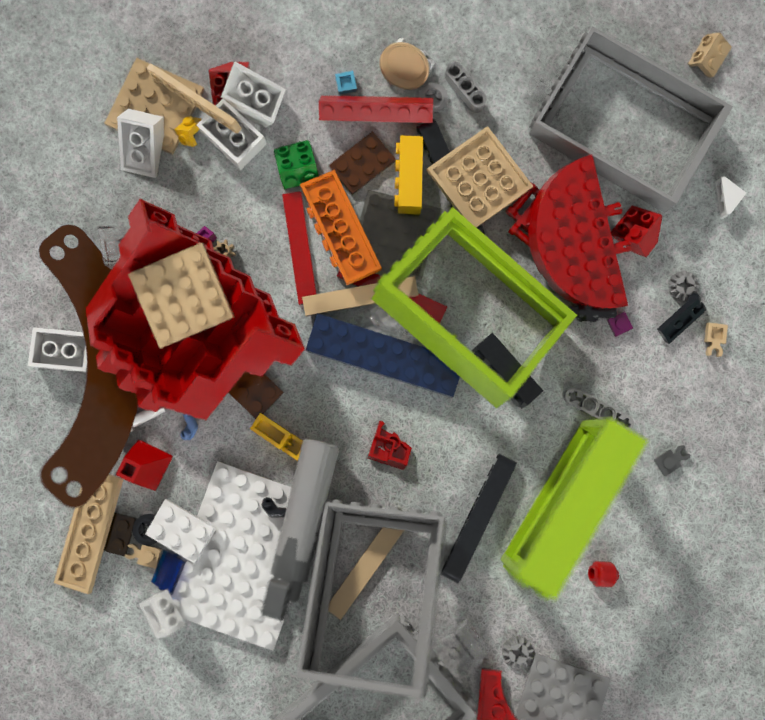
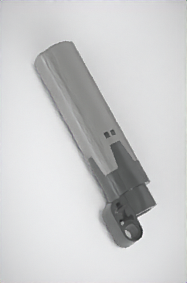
(300, 526)

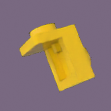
(186, 131)

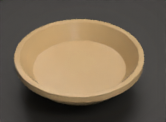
(404, 65)

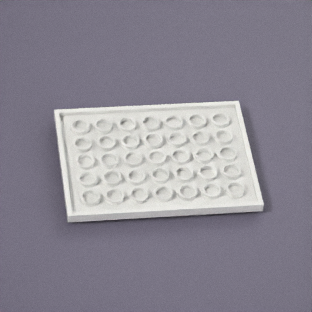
(234, 570)

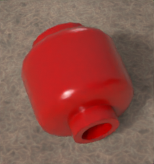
(603, 574)

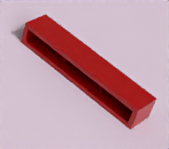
(376, 109)

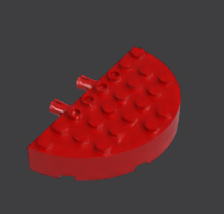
(574, 239)

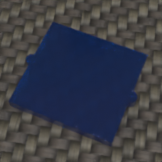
(168, 571)

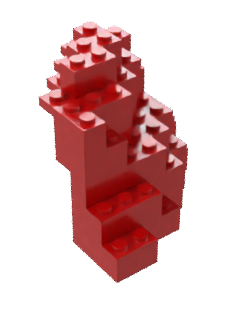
(202, 368)

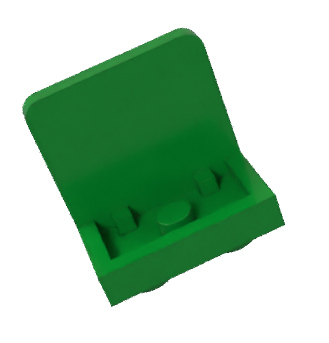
(295, 164)

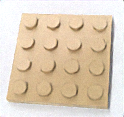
(149, 96)
(479, 177)
(181, 295)

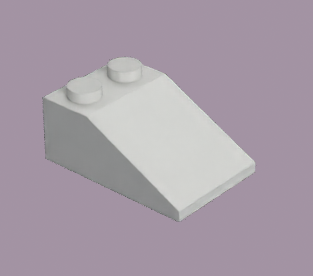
(253, 95)
(140, 142)

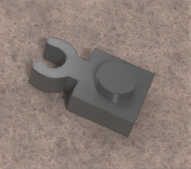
(669, 461)

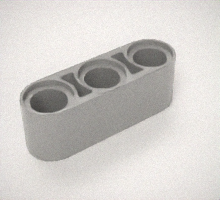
(461, 79)

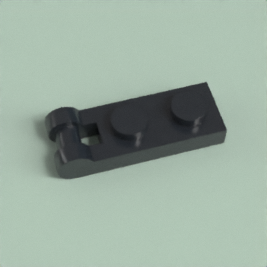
(682, 318)

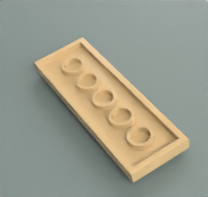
(88, 538)

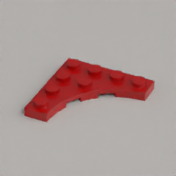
(491, 697)

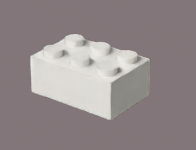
(238, 147)
(58, 350)

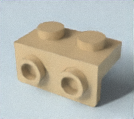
(710, 54)

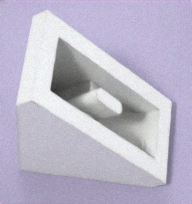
(728, 196)

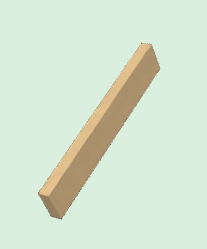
(193, 98)
(350, 298)
(363, 571)

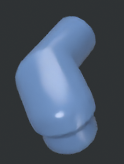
(190, 429)

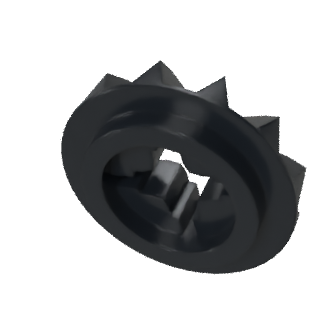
(139, 528)

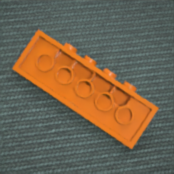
(339, 228)

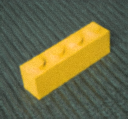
(410, 175)

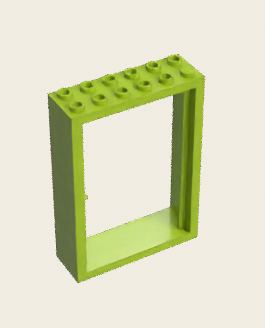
(438, 339)
(572, 505)

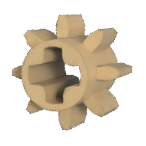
(221, 246)

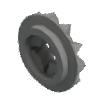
(441, 94)
(679, 292)
(514, 644)

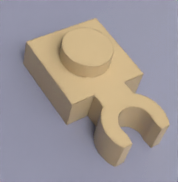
(715, 335)
(147, 555)

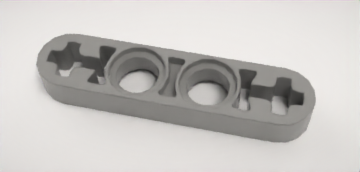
(599, 407)

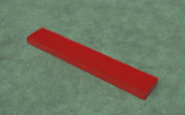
(299, 245)
(431, 307)

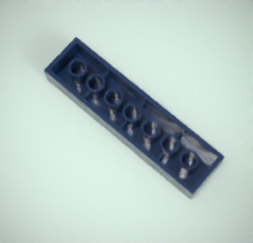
(381, 355)

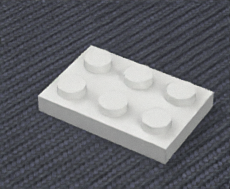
(180, 531)

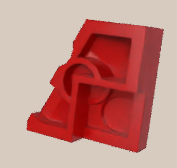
(396, 451)

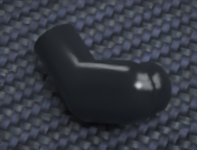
(271, 508)

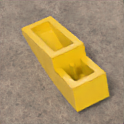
(277, 435)

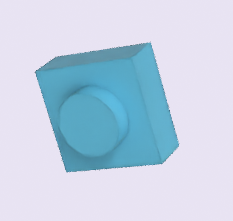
(346, 82)

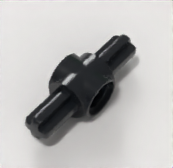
(591, 314)

